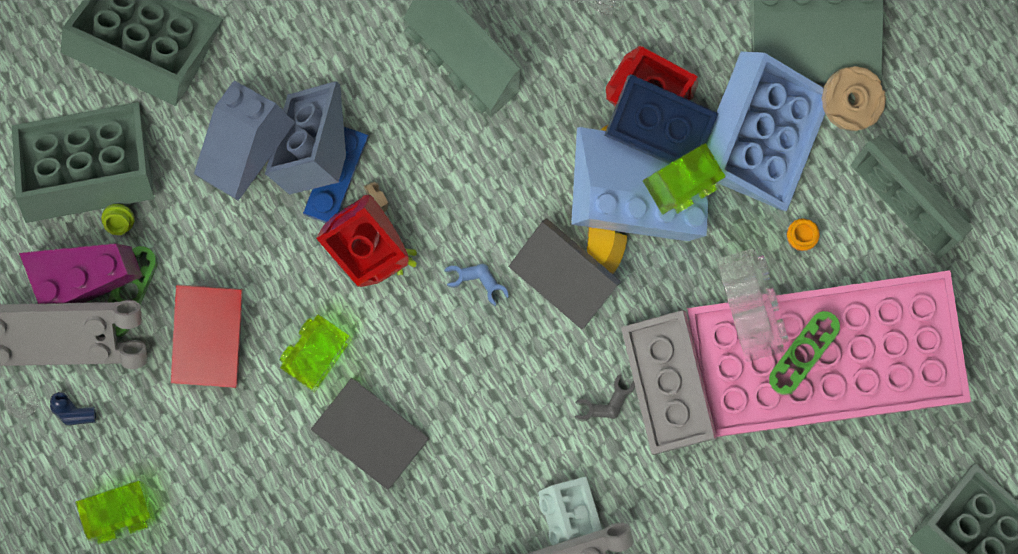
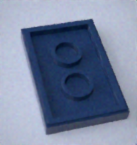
(658, 121)

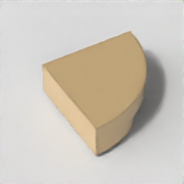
(373, 190)

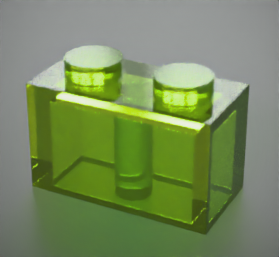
(684, 179)
(314, 353)
(115, 512)

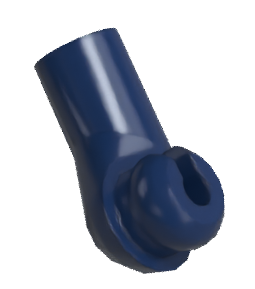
(68, 413)

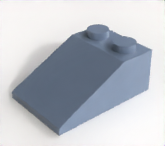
(240, 139)
(315, 145)

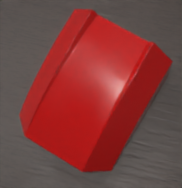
(654, 70)
(364, 242)

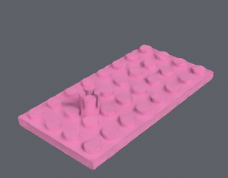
(891, 356)

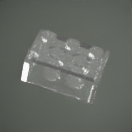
(752, 304)

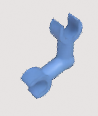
(477, 272)

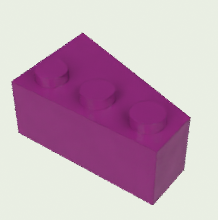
(79, 272)

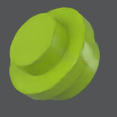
(117, 219)

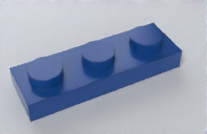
(328, 199)

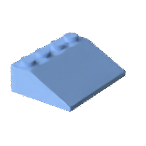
(765, 128)
(614, 198)

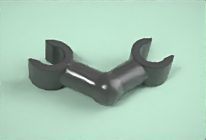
(611, 410)

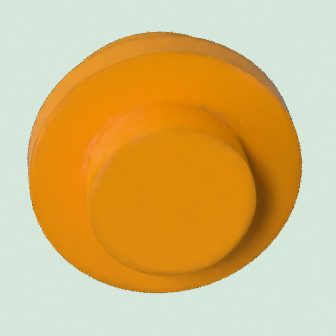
(803, 234)

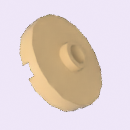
(868, 98)

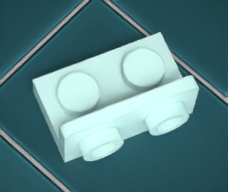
(569, 510)

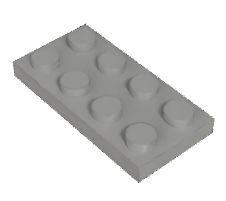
(669, 382)

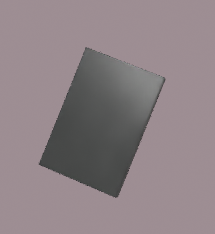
(564, 273)
(369, 434)

